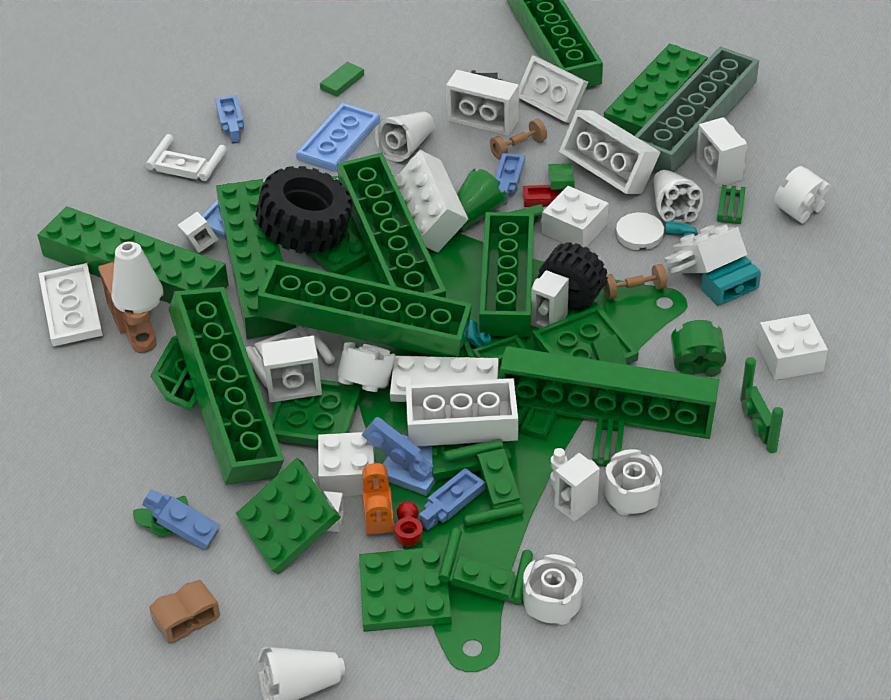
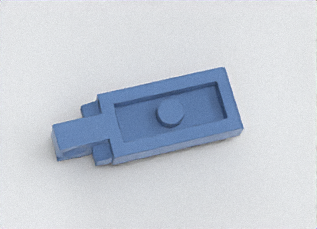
(230, 116)
(510, 172)
(397, 448)
(451, 498)
(181, 519)

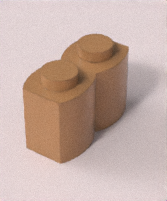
(184, 611)

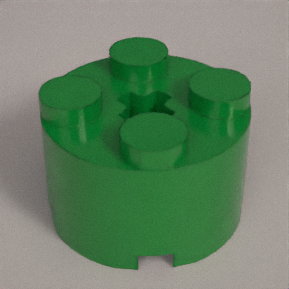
(698, 348)

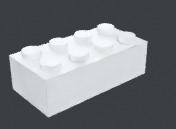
(609, 152)
(431, 200)
(462, 412)

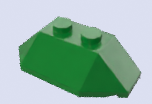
(173, 377)

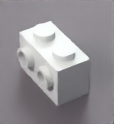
(549, 299)

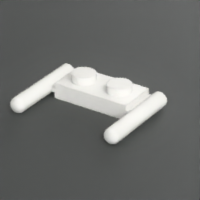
(183, 164)
(256, 357)

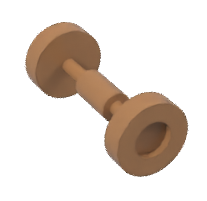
(537, 131)
(658, 277)

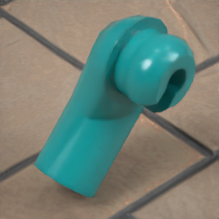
(680, 229)
(475, 339)

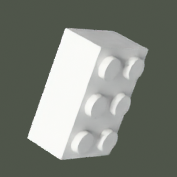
(482, 102)

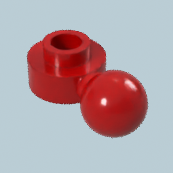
(408, 529)

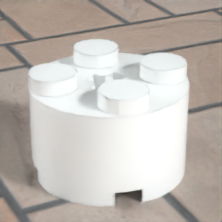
(802, 194)
(365, 366)
(633, 482)
(552, 589)

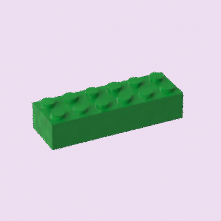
(653, 88)
(507, 274)

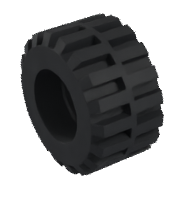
(582, 268)

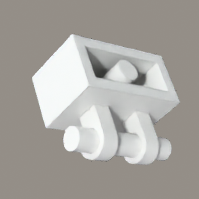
(574, 484)

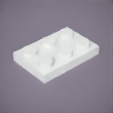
(551, 89)

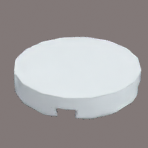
(639, 231)

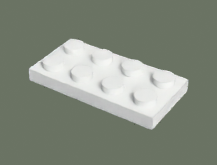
(70, 304)
(438, 370)

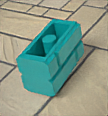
(731, 280)

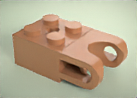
(128, 322)

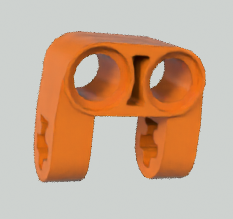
(377, 500)

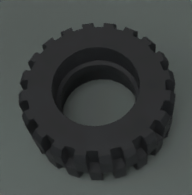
(303, 209)

